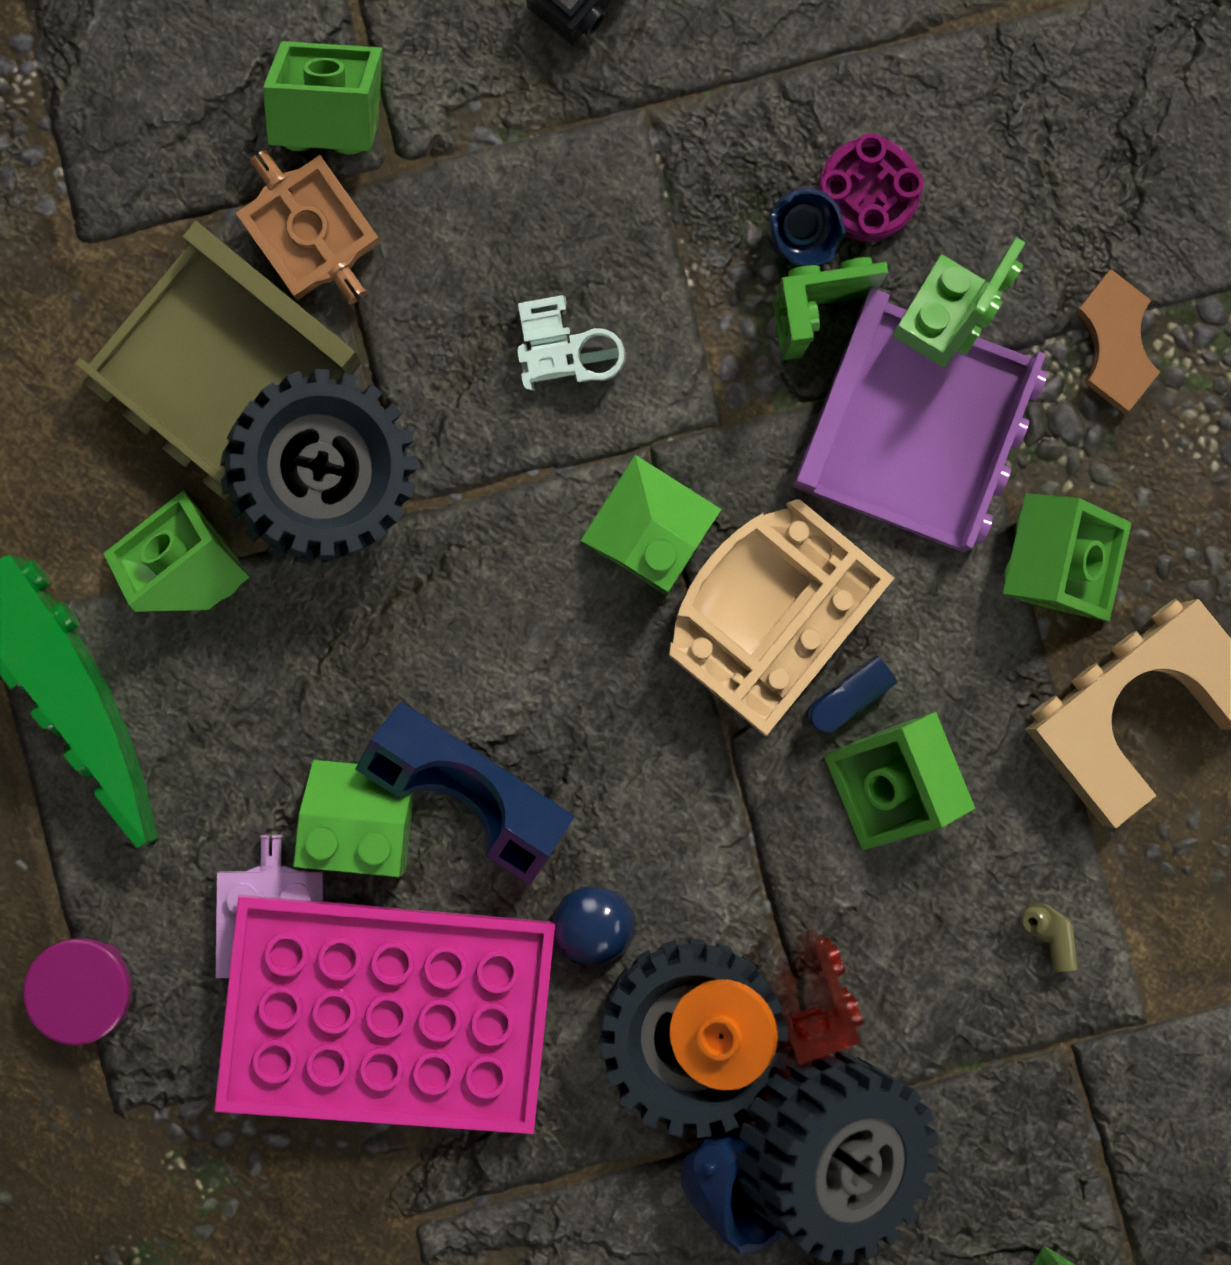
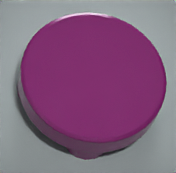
(873, 186)
(77, 991)

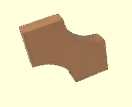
(1114, 320)

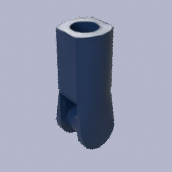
(851, 695)

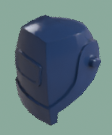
(714, 1190)

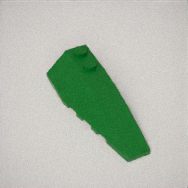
(70, 694)

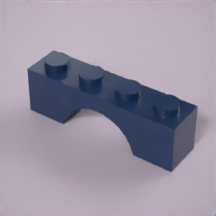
(419, 755)

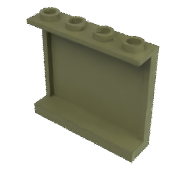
(206, 349)

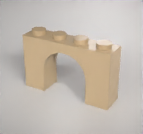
(1078, 728)

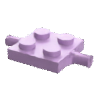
(265, 880)

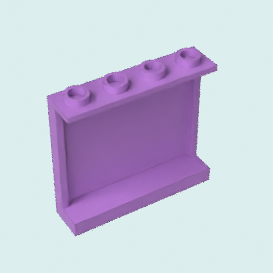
(917, 437)

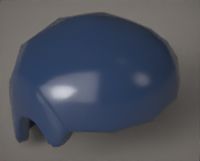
(802, 227)
(593, 925)

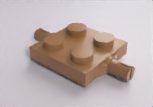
(308, 227)

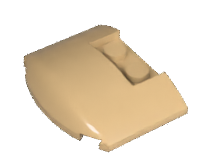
(773, 610)

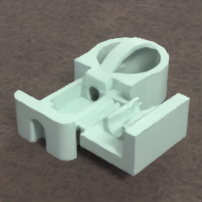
(551, 347)

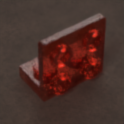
(819, 1033)

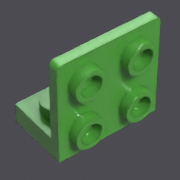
(807, 287)
(953, 303)

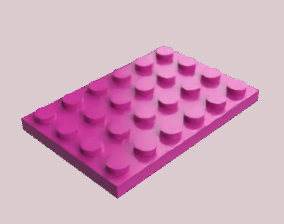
(384, 1015)

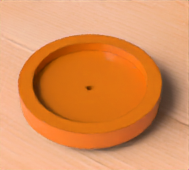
(747, 1030)

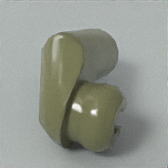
(1055, 931)

